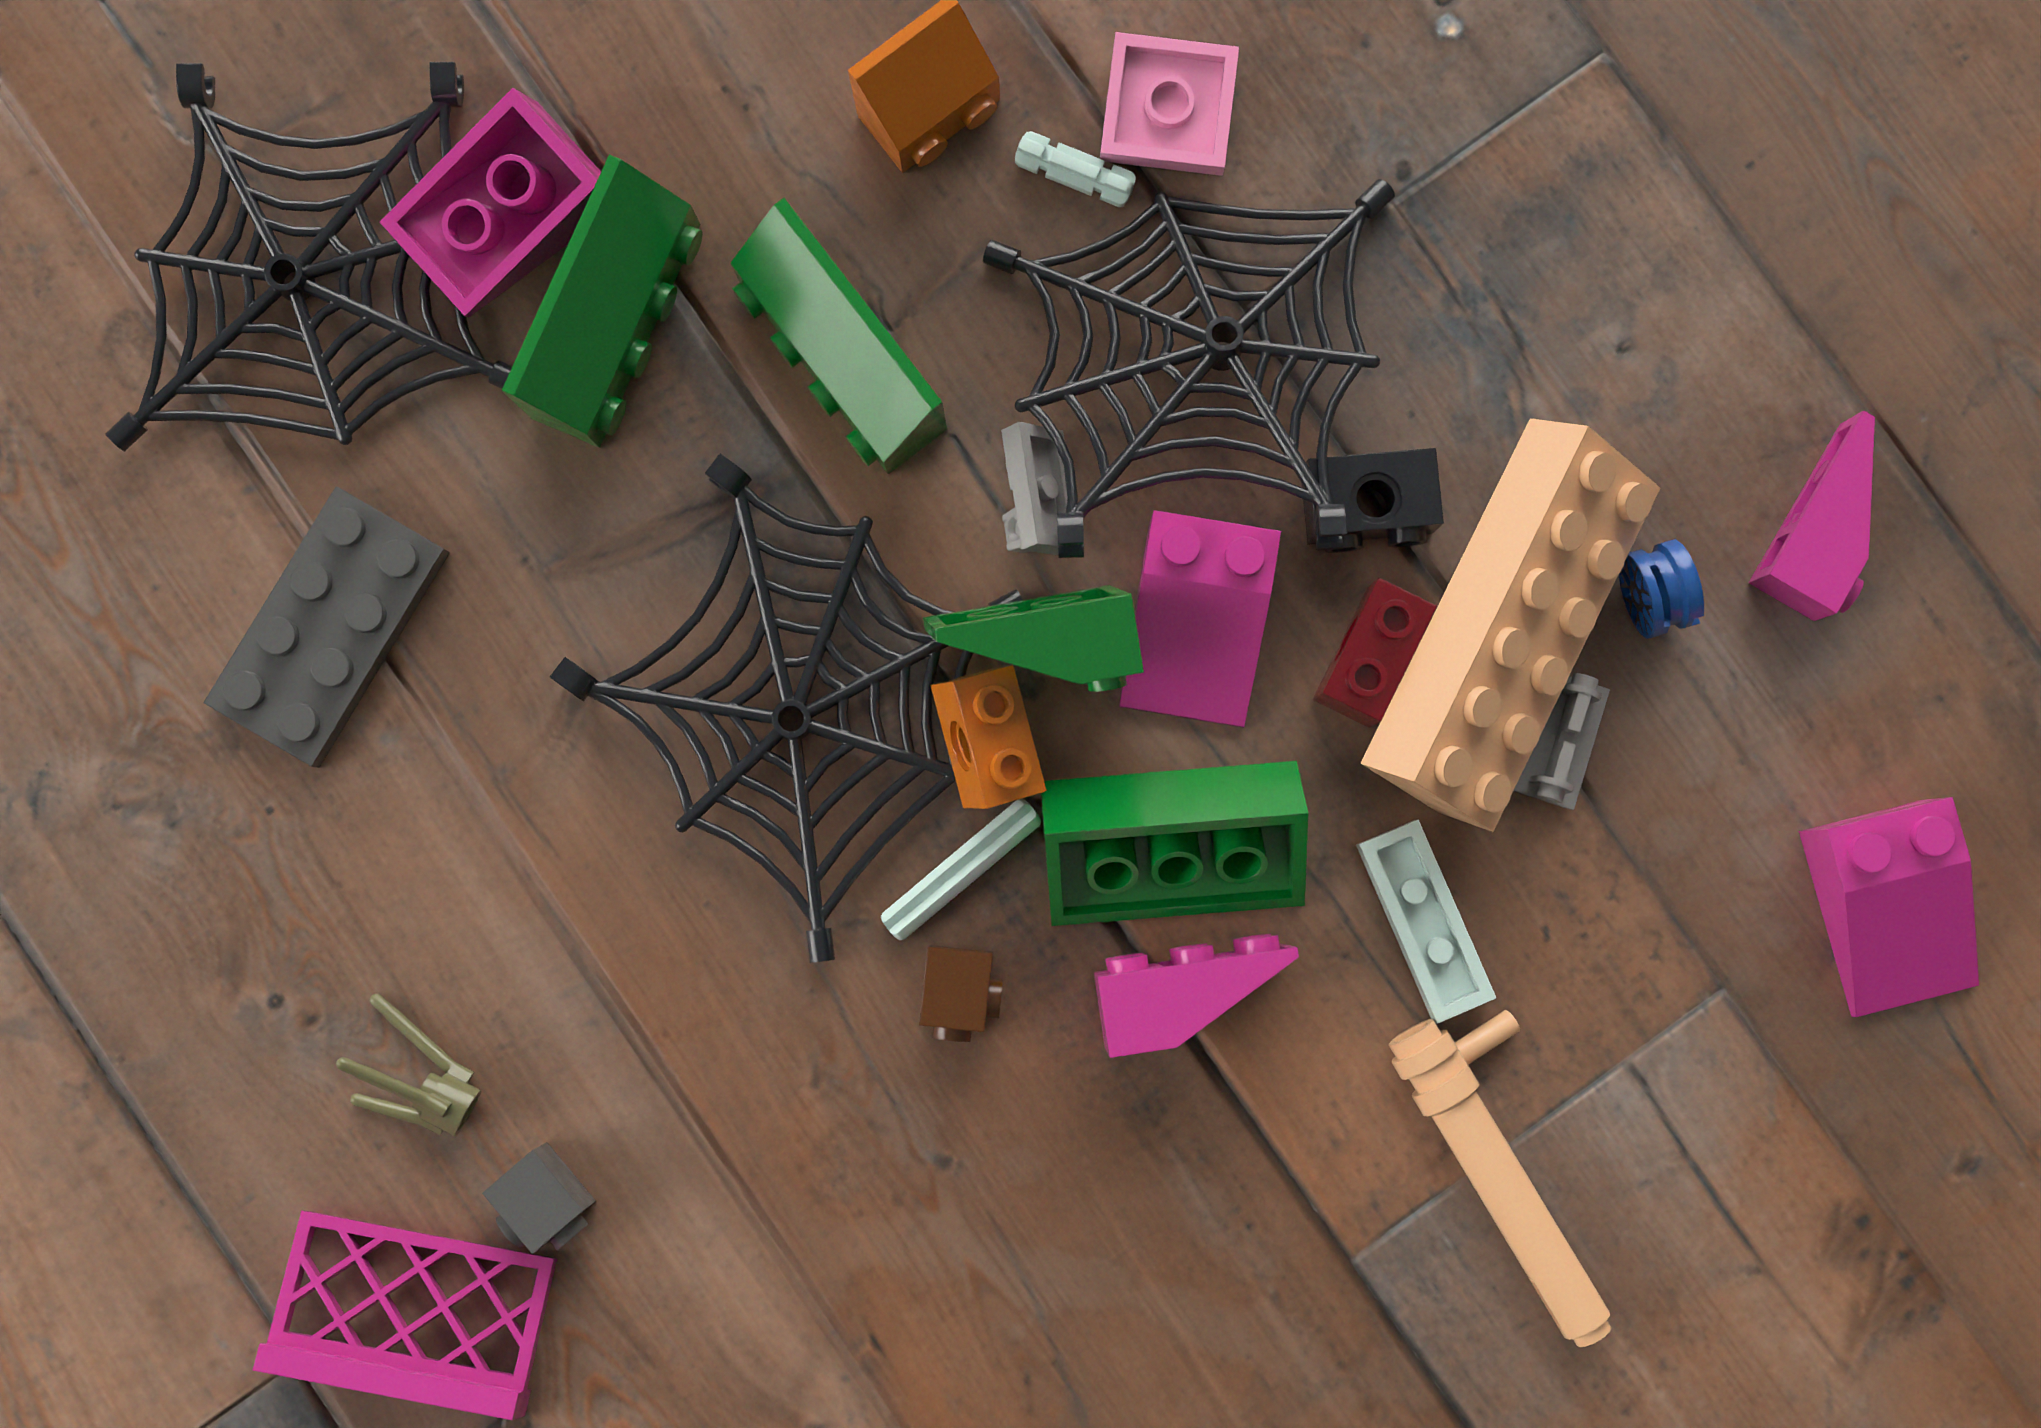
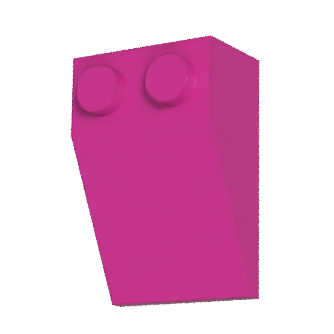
(495, 203)
(1201, 617)
(1896, 903)

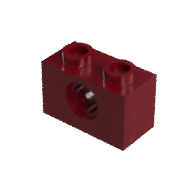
(1374, 653)

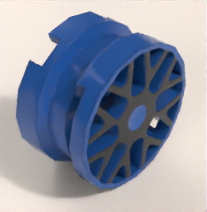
(1661, 589)

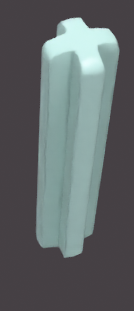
(960, 869)

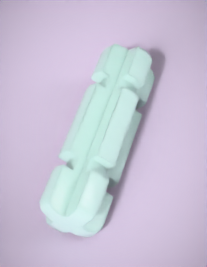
(1075, 169)

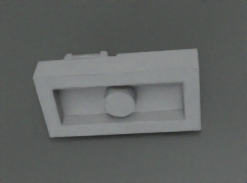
(1037, 487)

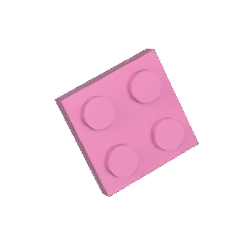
(1169, 103)

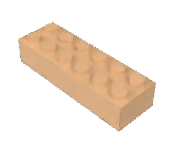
(1512, 622)

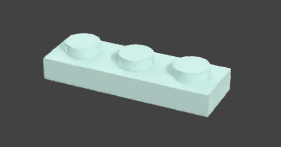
(1426, 921)

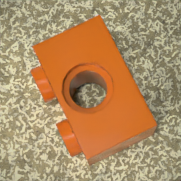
(988, 738)

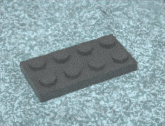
(326, 627)

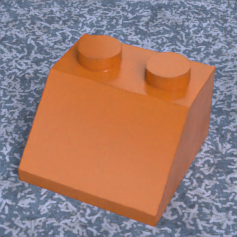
(925, 86)

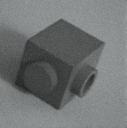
(539, 1201)

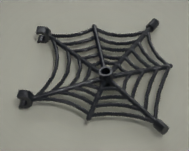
(198, 94)
(1329, 517)
(581, 684)

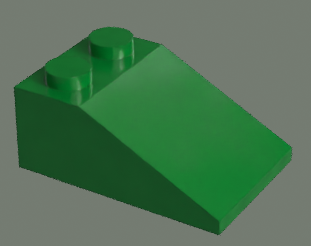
(1068, 635)

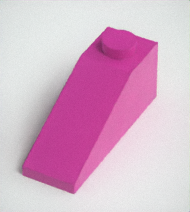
(1827, 531)

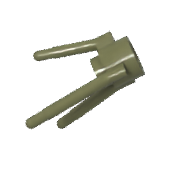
(439, 1103)

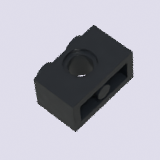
(1405, 481)

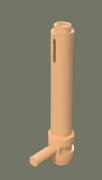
(1449, 1094)

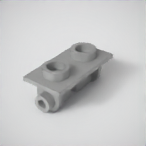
(1565, 744)

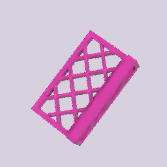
(393, 1372)

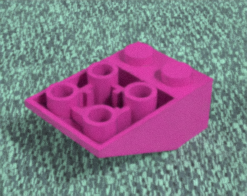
(1172, 1000)

